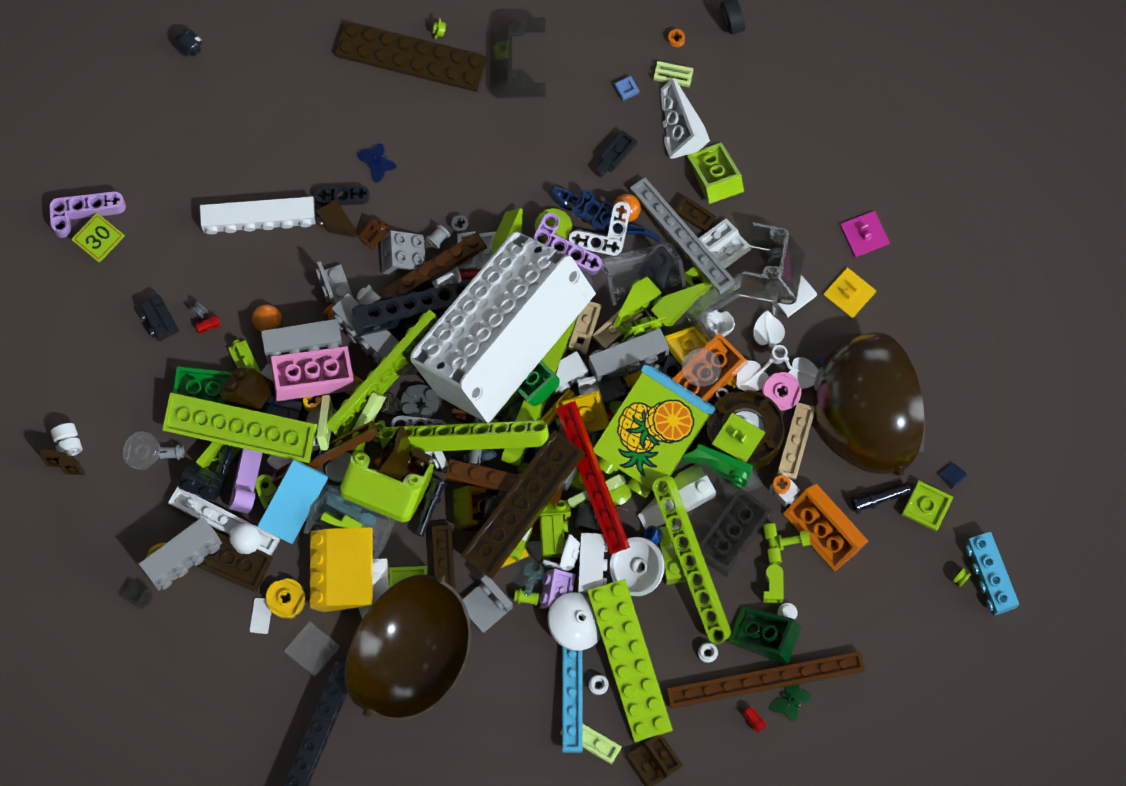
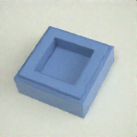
(626, 88)

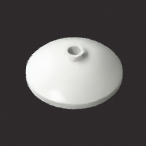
(628, 565)
(566, 625)

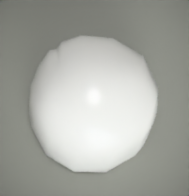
(724, 324)
(244, 538)

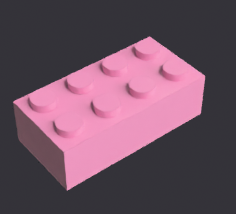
(312, 373)

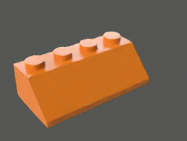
(731, 364)
(828, 527)

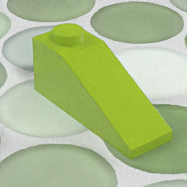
(510, 223)
(640, 298)
(677, 303)
(672, 567)

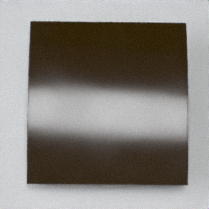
(58, 459)
(654, 761)

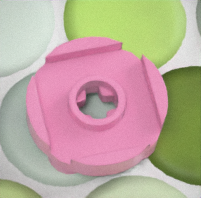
(792, 389)

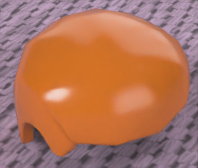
(634, 204)
(266, 318)

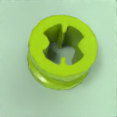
(962, 577)

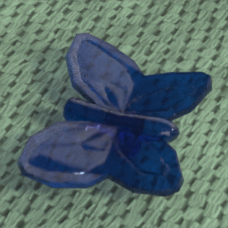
(378, 160)

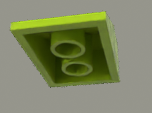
(716, 173)

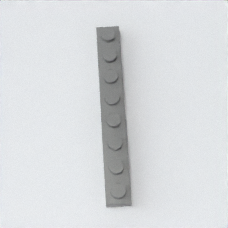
(682, 236)

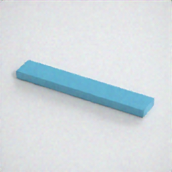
(572, 702)

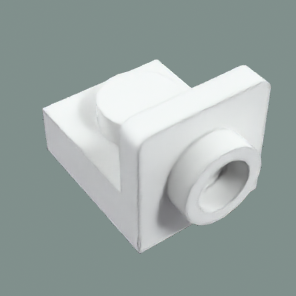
(367, 296)
(588, 385)
(439, 460)

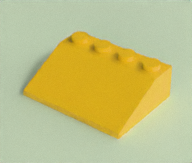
(341, 568)

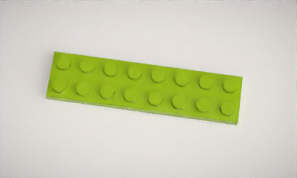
(380, 378)
(239, 427)
(629, 660)

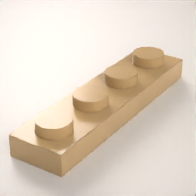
(796, 440)

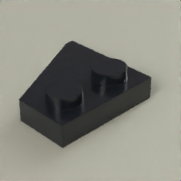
(658, 268)

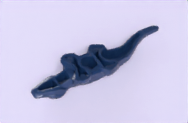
(595, 213)

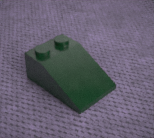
(765, 634)

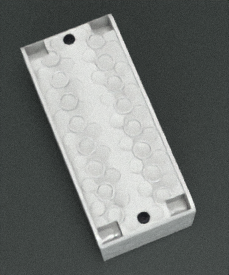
(502, 325)

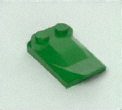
(200, 383)
(539, 384)
(725, 466)

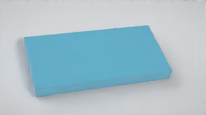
(678, 389)
(292, 501)

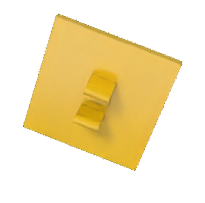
(849, 292)

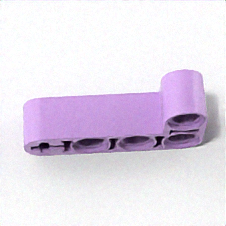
(86, 211)
(569, 248)
(244, 484)

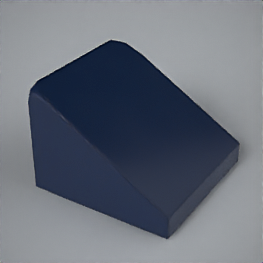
(953, 475)

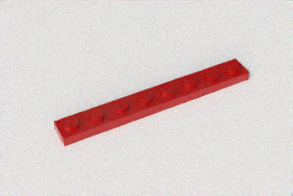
(593, 479)

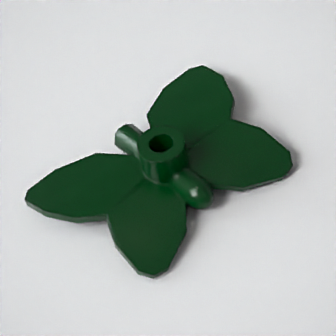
(791, 701)

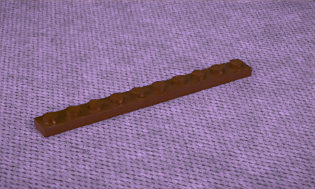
(765, 680)

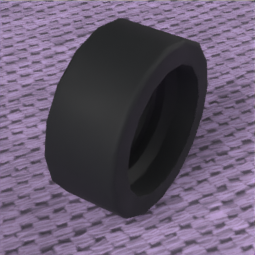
(732, 16)

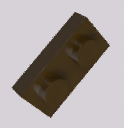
(695, 214)
(421, 460)

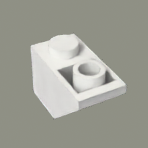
(570, 371)

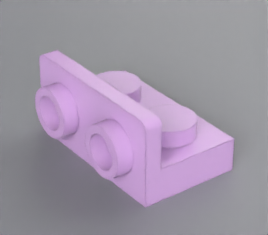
(555, 585)

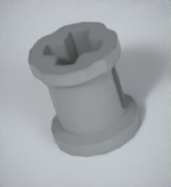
(438, 236)

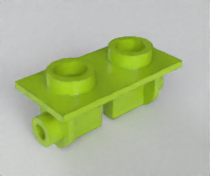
(242, 355)
(553, 509)

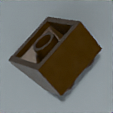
(247, 389)
(396, 456)
(468, 507)

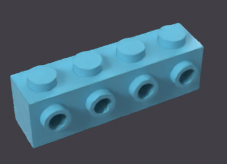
(992, 573)

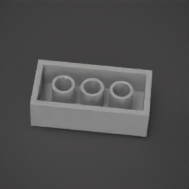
(301, 338)
(374, 344)
(629, 356)
(181, 554)

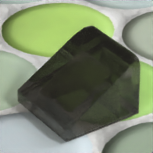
(535, 550)

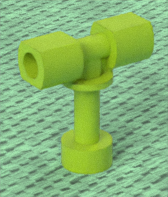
(777, 543)

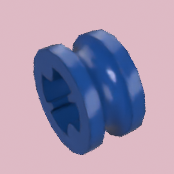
(653, 534)

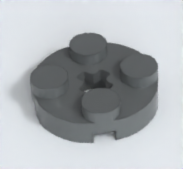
(417, 393)

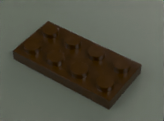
(241, 569)

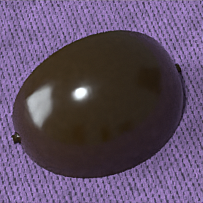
(870, 404)
(408, 649)

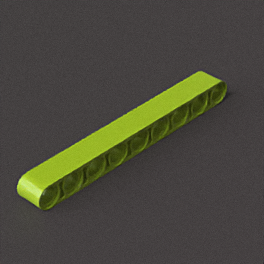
(533, 413)
(472, 436)
(689, 569)

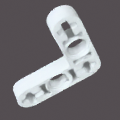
(612, 235)

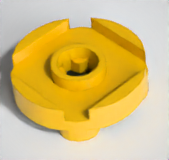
(287, 609)

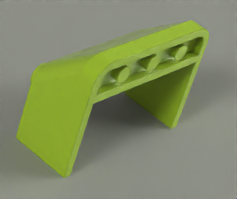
(380, 491)

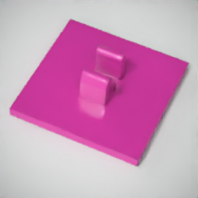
(865, 234)

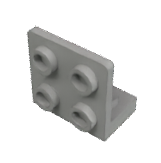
(401, 251)
(333, 283)
(487, 604)

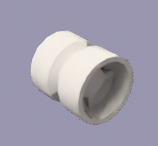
(66, 439)

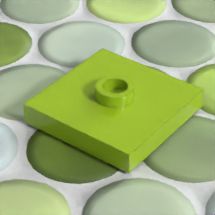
(927, 506)

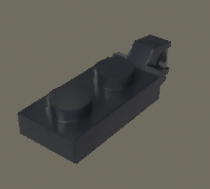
(615, 153)

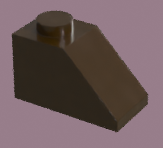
(335, 220)

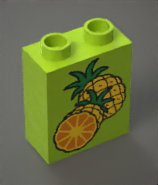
(649, 434)

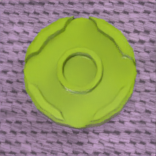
(564, 228)

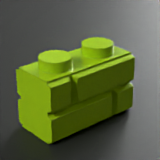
(552, 536)

